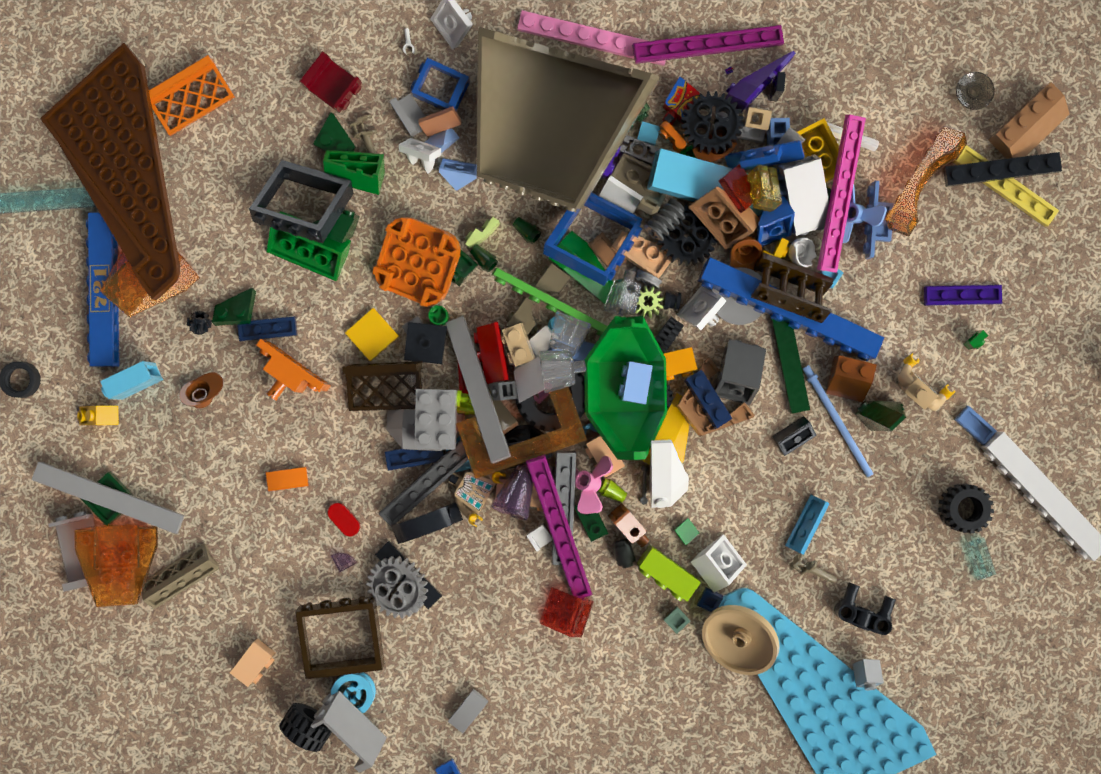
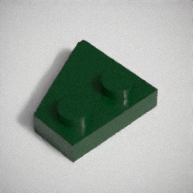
(235, 309)

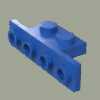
(766, 155)

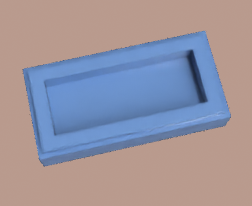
(975, 425)

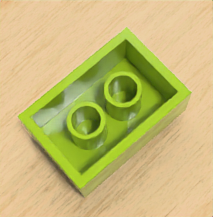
(667, 574)

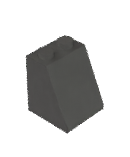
(740, 372)

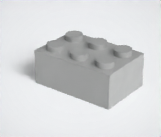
(435, 419)

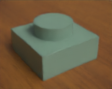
(676, 620)

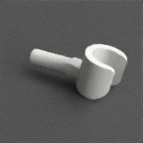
(408, 42)

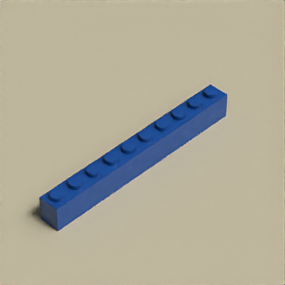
(833, 330)

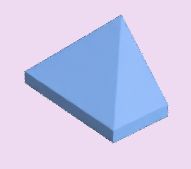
(443, 139)
(458, 173)

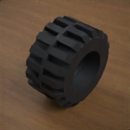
(981, 511)
(298, 729)

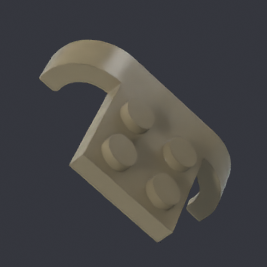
(636, 176)

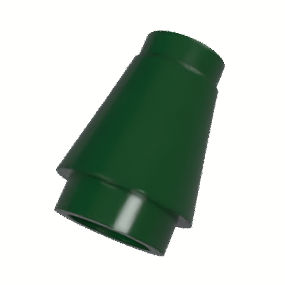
(527, 230)
(484, 258)

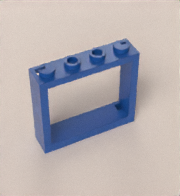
(608, 210)

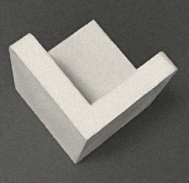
(539, 537)

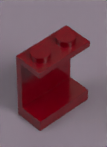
(331, 83)

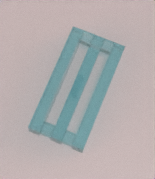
(974, 543)

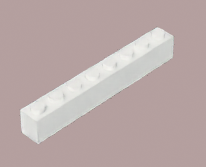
(1043, 495)

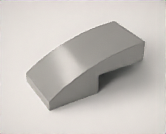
(468, 711)

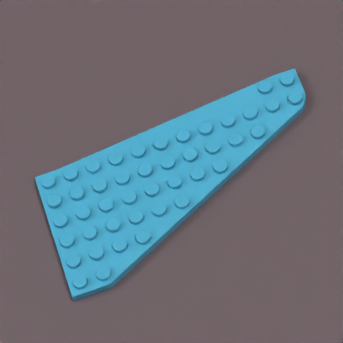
(831, 718)

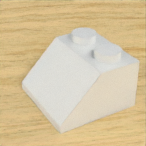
(719, 564)

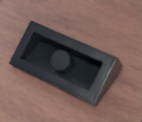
(794, 435)

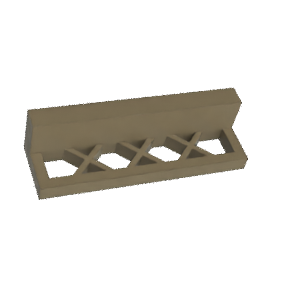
(179, 580)

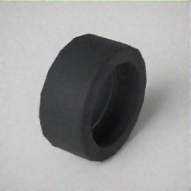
(5, 374)

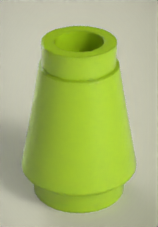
(612, 490)

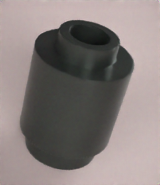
(624, 553)

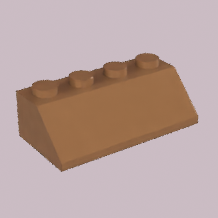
(1031, 123)

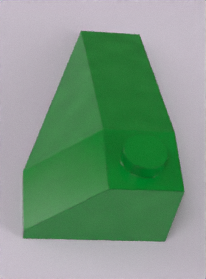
(578, 247)

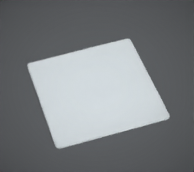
(529, 379)

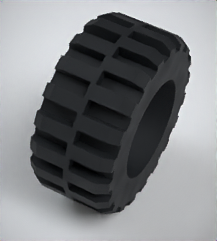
(550, 421)

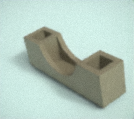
(552, 281)

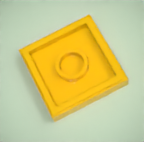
(372, 334)

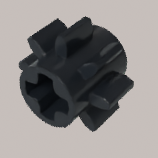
(199, 322)

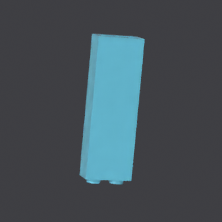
(685, 176)

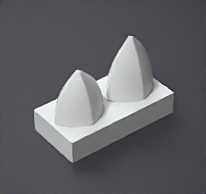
(417, 150)

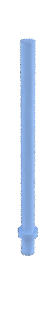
(812, 378)

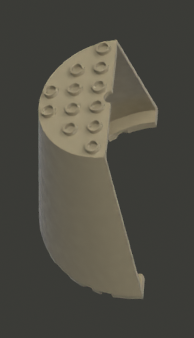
(551, 117)

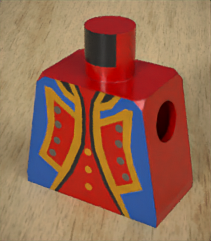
(677, 100)

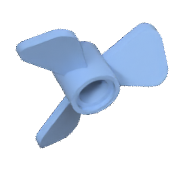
(873, 216)

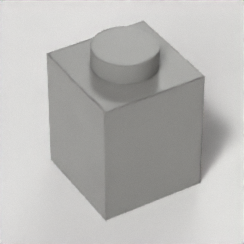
(868, 674)

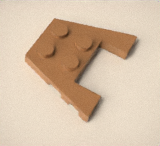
(695, 415)

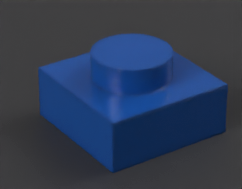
(448, 768)

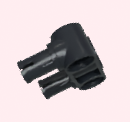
(863, 617)

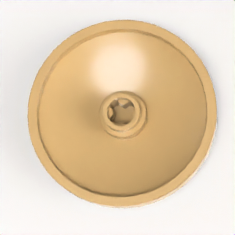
(740, 640)

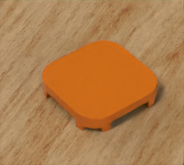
(417, 261)

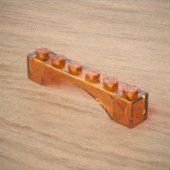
(945, 149)

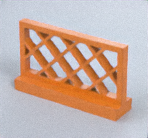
(182, 80)

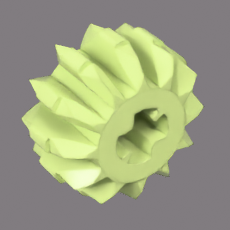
(654, 303)

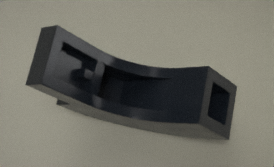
(427, 523)

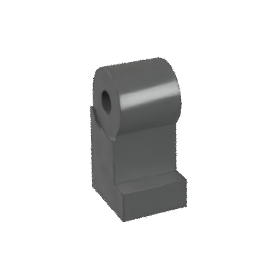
(503, 390)

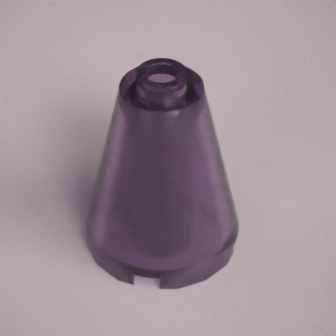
(515, 494)

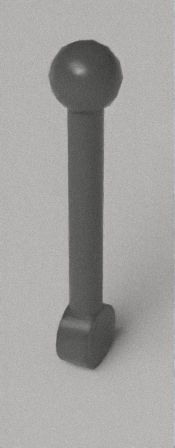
(644, 500)

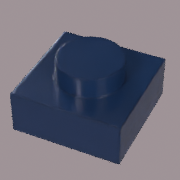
(709, 600)

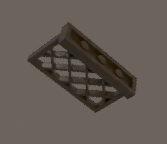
(380, 370)

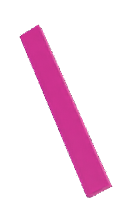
(841, 193)

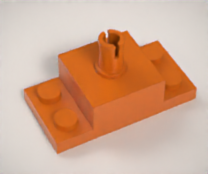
(288, 372)

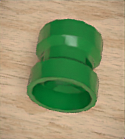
(437, 313)

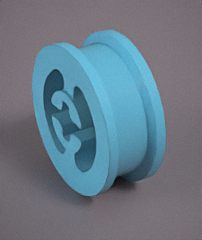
(364, 682)

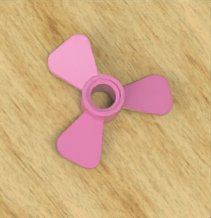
(589, 501)

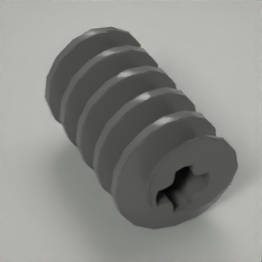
(664, 220)

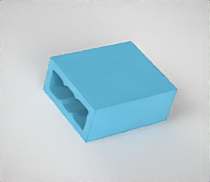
(131, 380)

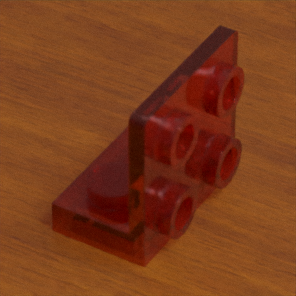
(566, 613)

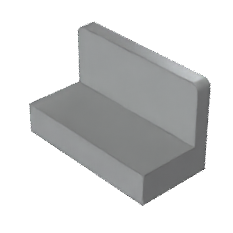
(409, 113)

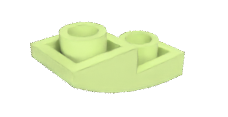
(478, 237)

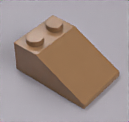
(723, 218)

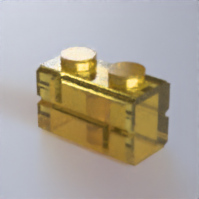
(764, 188)

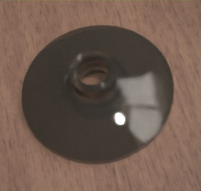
(981, 85)

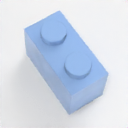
(635, 382)

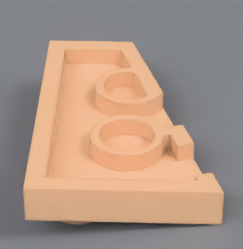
(644, 255)

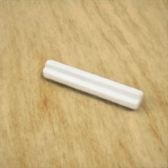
(866, 142)

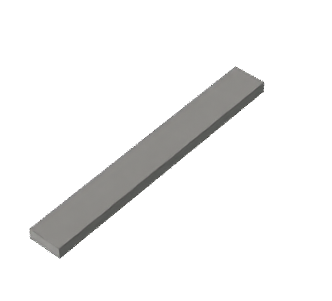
(478, 390)
(108, 497)

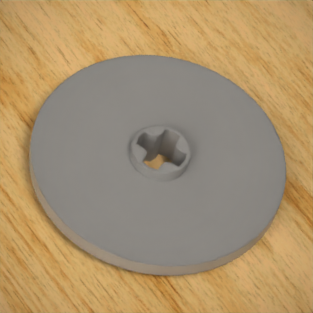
(734, 312)

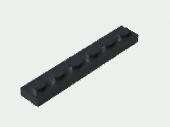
(1002, 169)

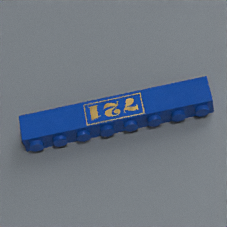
(103, 314)

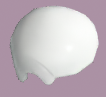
(802, 252)

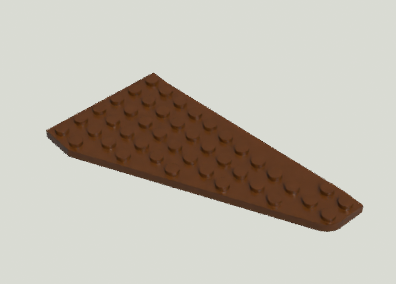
(115, 151)

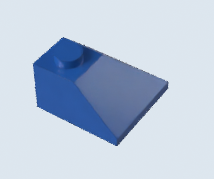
(775, 224)

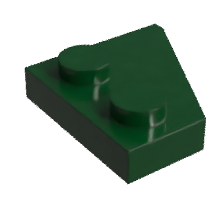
(333, 137)

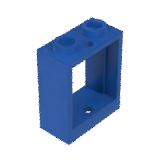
(457, 95)

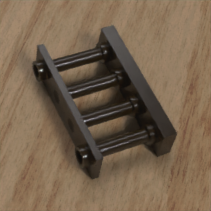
(796, 275)

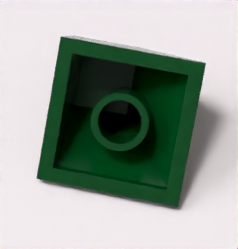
(344, 227)

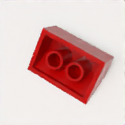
(491, 353)

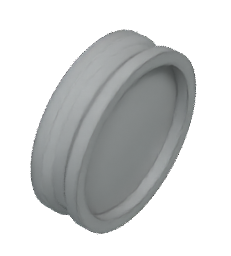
(648, 279)

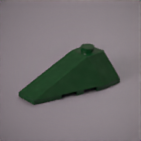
(881, 415)

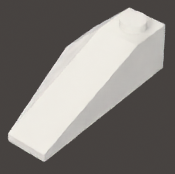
(667, 474)

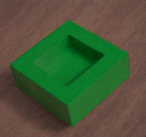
(976, 340)

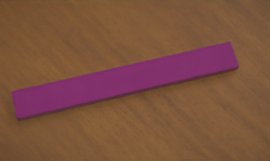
(707, 44)
(559, 526)

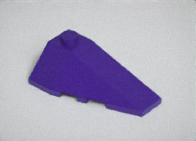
(752, 85)

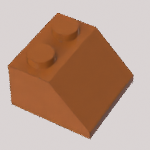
(850, 378)

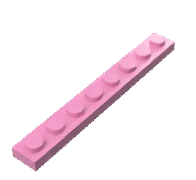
(579, 34)

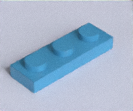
(807, 524)

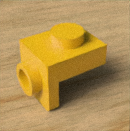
(781, 248)

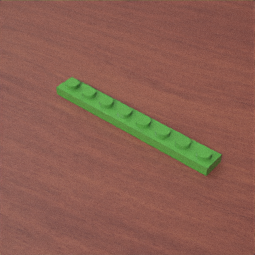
(551, 303)

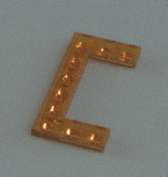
(568, 435)

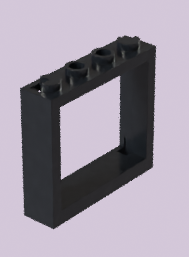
(309, 177)

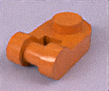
(668, 132)

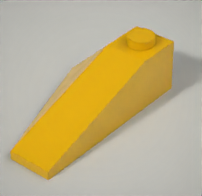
(673, 428)

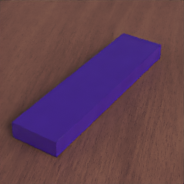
(962, 295)

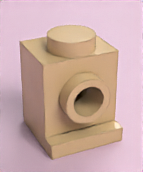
(763, 118)

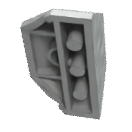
(402, 428)

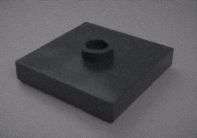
(425, 343)

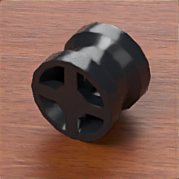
(672, 300)

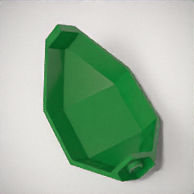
(625, 424)

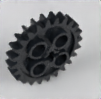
(694, 120)
(675, 248)

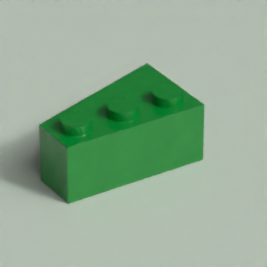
(363, 169)

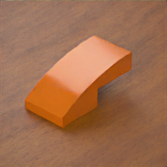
(286, 479)

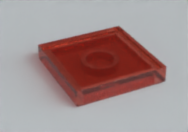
(737, 187)

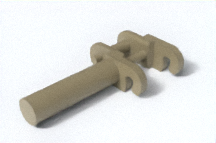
(366, 135)
(810, 567)

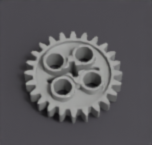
(383, 576)

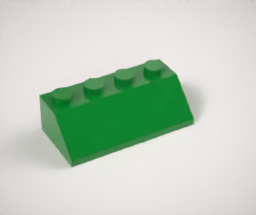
(318, 257)

